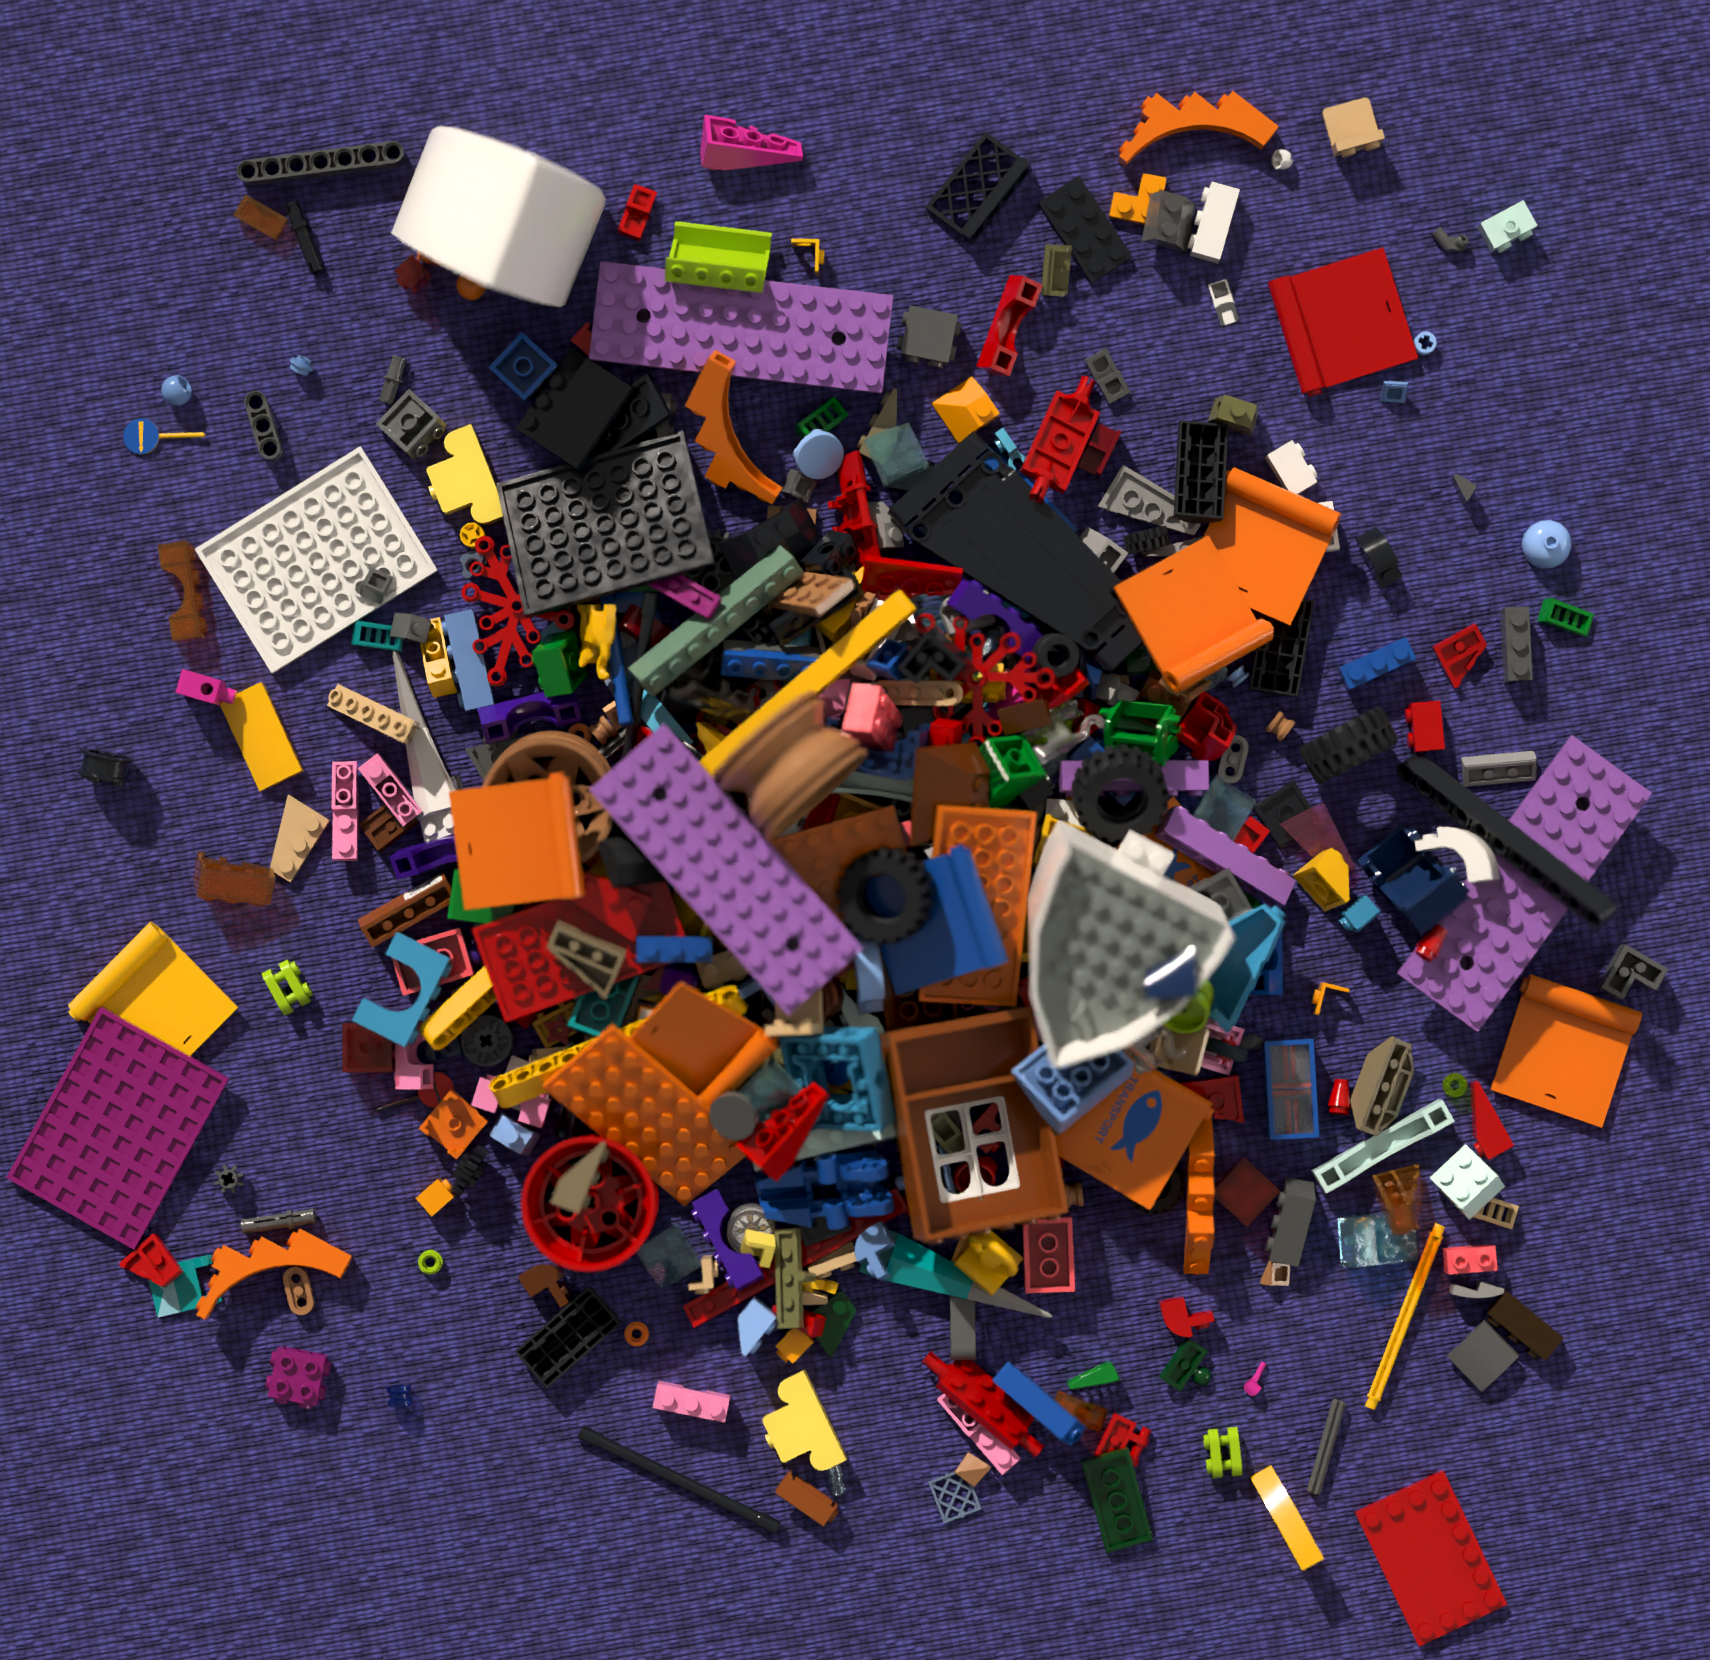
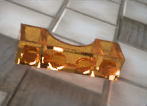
(187, 621)

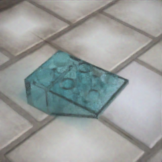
(1369, 1242)

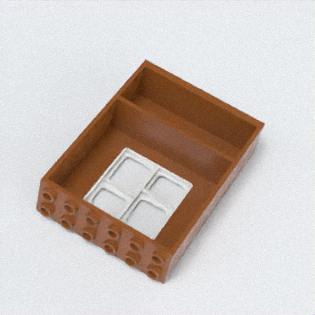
(957, 1068)

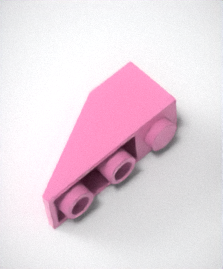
(390, 789)

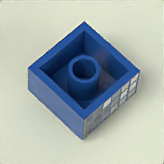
(523, 367)

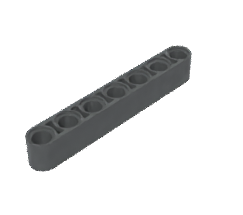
(310, 159)

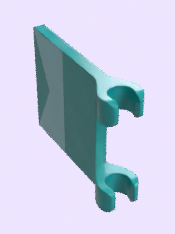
(183, 1291)

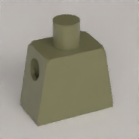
(1238, 414)

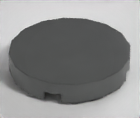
(733, 1115)

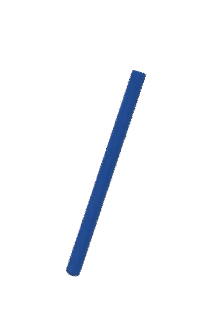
(618, 673)

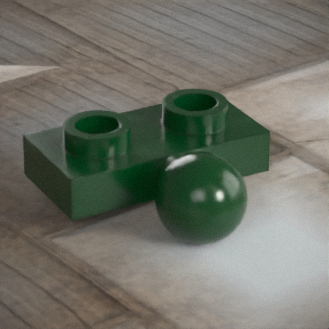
(1185, 1364)

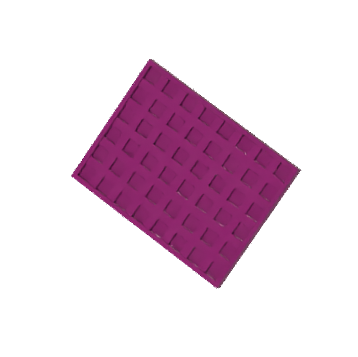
(118, 1128)

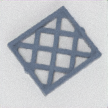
(947, 1477)

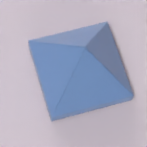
(1394, 391)

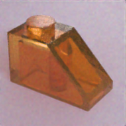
(1087, 1412)

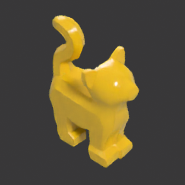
(597, 635)

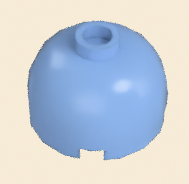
(1546, 544)

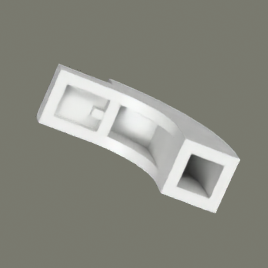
(1478, 856)

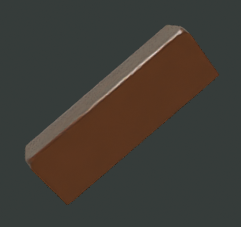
(1025, 716)

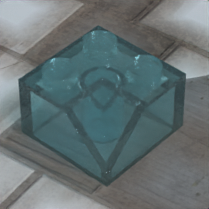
(895, 453)
(669, 1255)

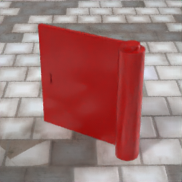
(1342, 321)

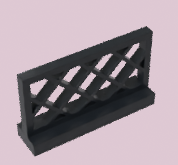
(998, 195)
(792, 624)

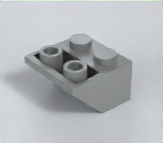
(1104, 548)

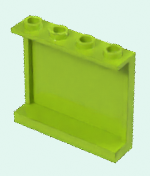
(718, 257)

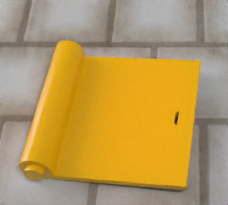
(158, 991)

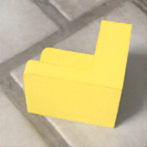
(760, 1245)

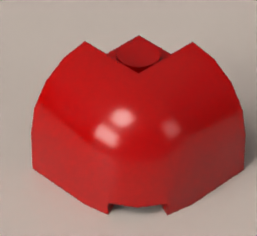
(1206, 728)

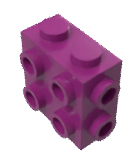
(297, 1376)

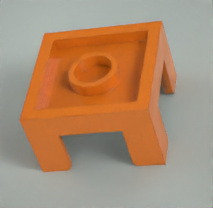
(454, 1123)

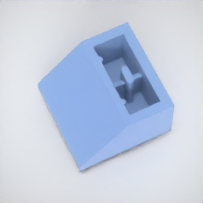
(753, 1322)

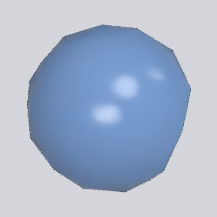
(176, 390)

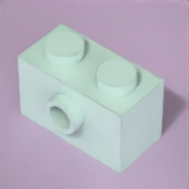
(1507, 226)

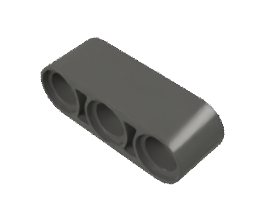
(256, 416)
(962, 1329)

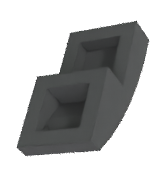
(1107, 376)

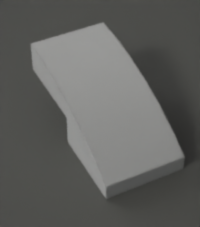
(1482, 1290)

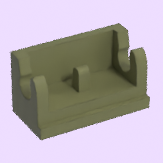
(1056, 270)

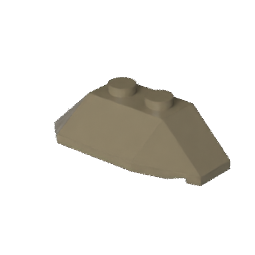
(1382, 1085)

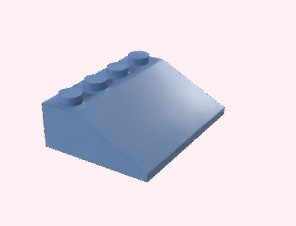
(1070, 1090)

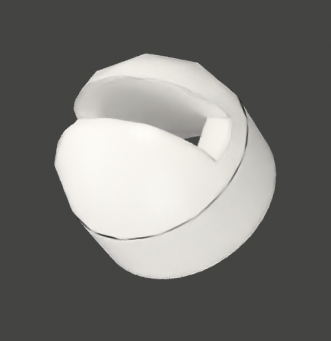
(1282, 159)

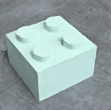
(1467, 1181)

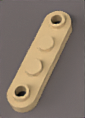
(923, 693)

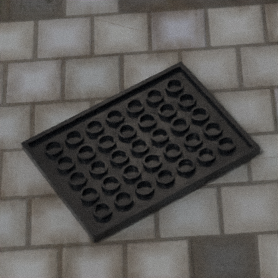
(605, 527)

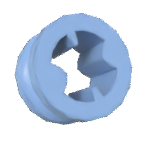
(1431, 339)
(1238, 676)

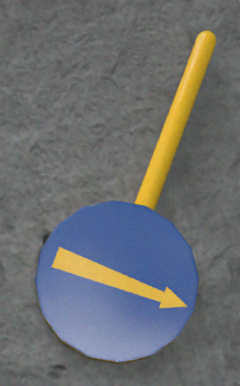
(143, 436)

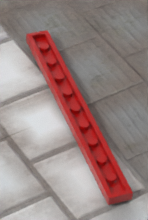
(724, 1297)

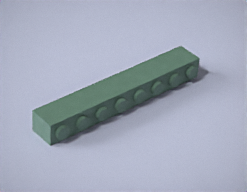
(700, 635)

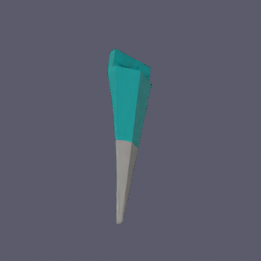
(924, 1269)

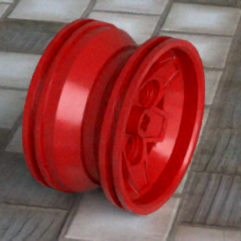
(587, 1226)

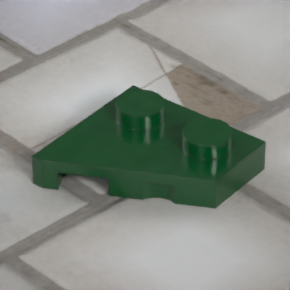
(838, 1317)

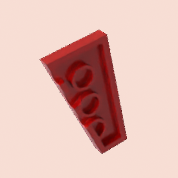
(888, 575)
(618, 907)

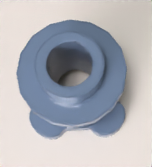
(472, 555)

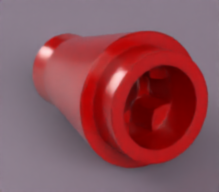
(1430, 945)
(1340, 1098)

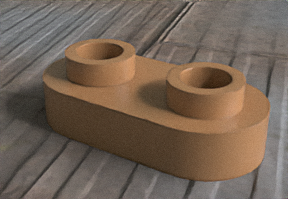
(298, 1290)

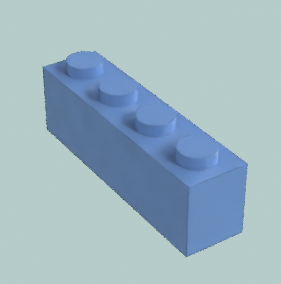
(470, 666)

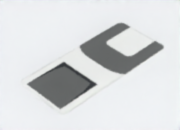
(1223, 302)

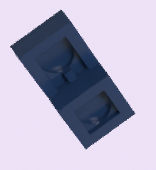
(1092, 673)

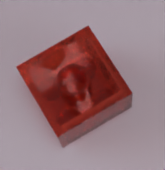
(366, 1050)
(1244, 1191)

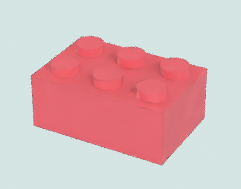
(872, 717)
(449, 943)
(1048, 1256)

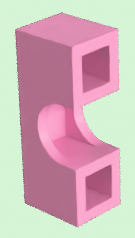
(409, 1070)
(532, 1111)
(691, 1402)

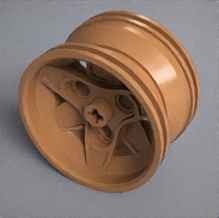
(569, 754)
(790, 765)

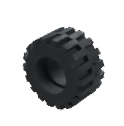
(1169, 1199)

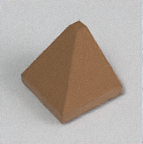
(1276, 1274)
(972, 1469)

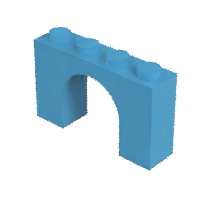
(431, 968)

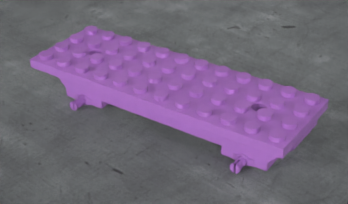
(774, 335)
(1578, 817)
(726, 869)

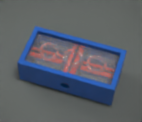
(1290, 1089)

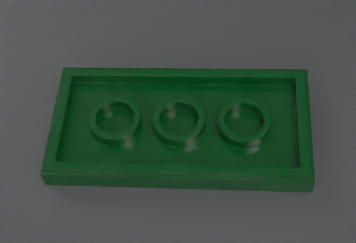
(1117, 1499)

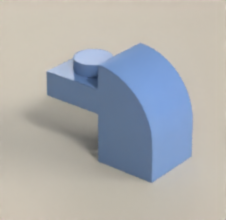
(870, 1245)

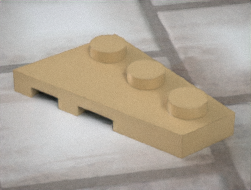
(296, 837)

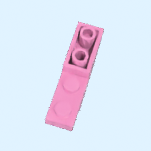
(345, 811)
(994, 1449)

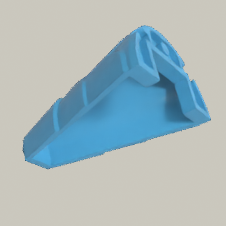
(1241, 965)

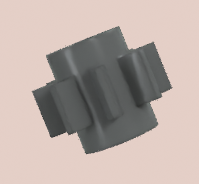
(223, 1181)

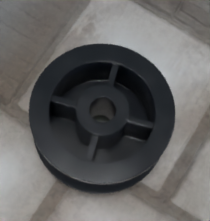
(105, 766)

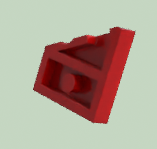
(1459, 653)
(153, 1262)

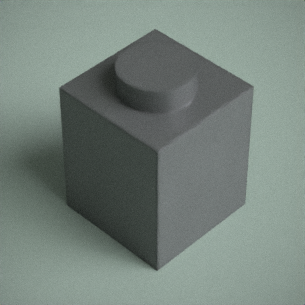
(410, 628)

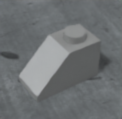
(888, 531)

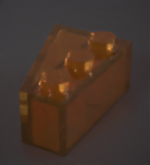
(232, 882)
(1400, 1197)

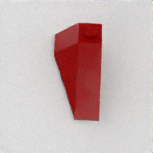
(781, 1137)

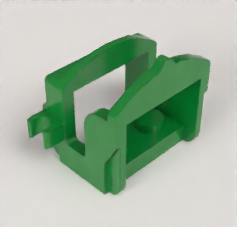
(1155, 744)

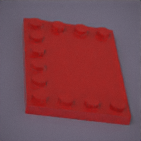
(1430, 1558)

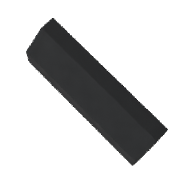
(1200, 472)
(1280, 661)
(627, 863)
(568, 1337)

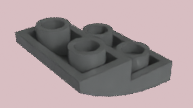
(1483, 1355)

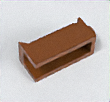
(807, 1498)

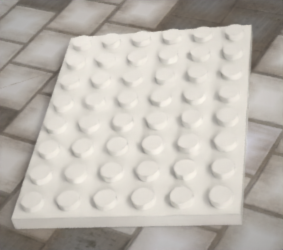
(303, 558)

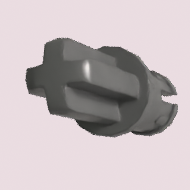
(392, 380)

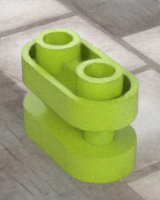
(288, 972)
(1213, 1442)

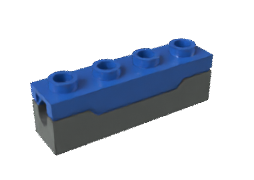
(766, 659)

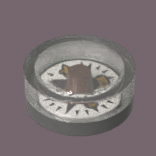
(747, 1217)

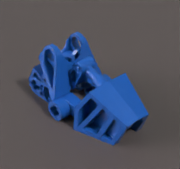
(852, 1173)

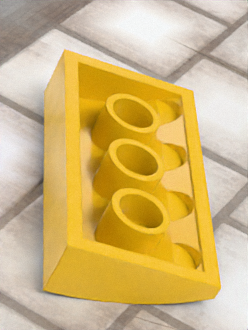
(262, 737)

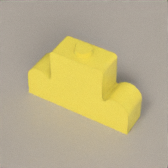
(465, 479)
(803, 1425)

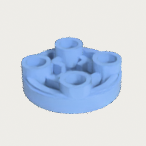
(819, 454)

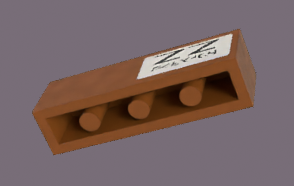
(406, 909)

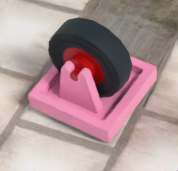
(1223, 1048)

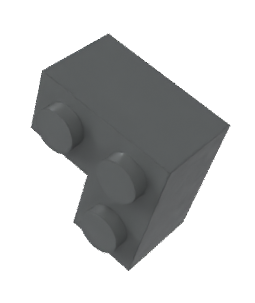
(1627, 967)

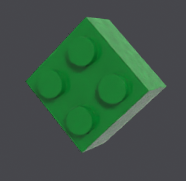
(559, 663)

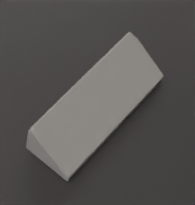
(1499, 768)

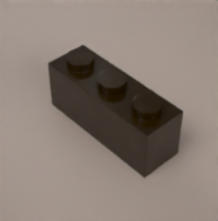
(1523, 1326)

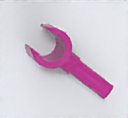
(1251, 1386)

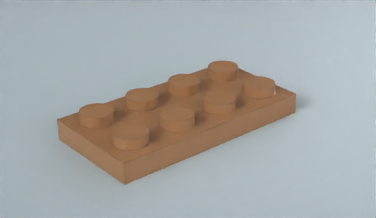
(812, 594)

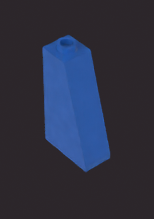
(1039, 1403)

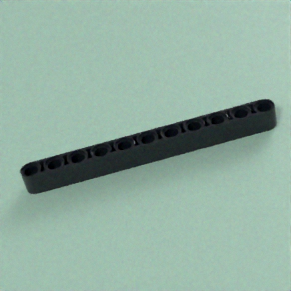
(1507, 840)

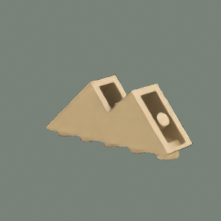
(372, 714)

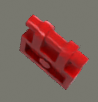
(1118, 1434)

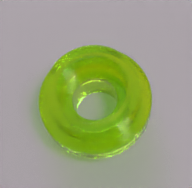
(1462, 1085)

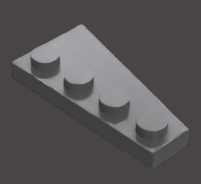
(1145, 501)

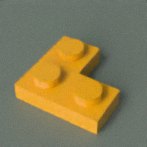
(1135, 208)

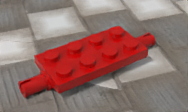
(1060, 440)
(984, 1401)

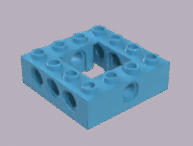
(871, 1104)

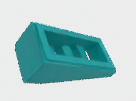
(357, 626)

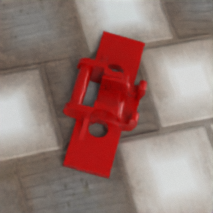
(855, 507)

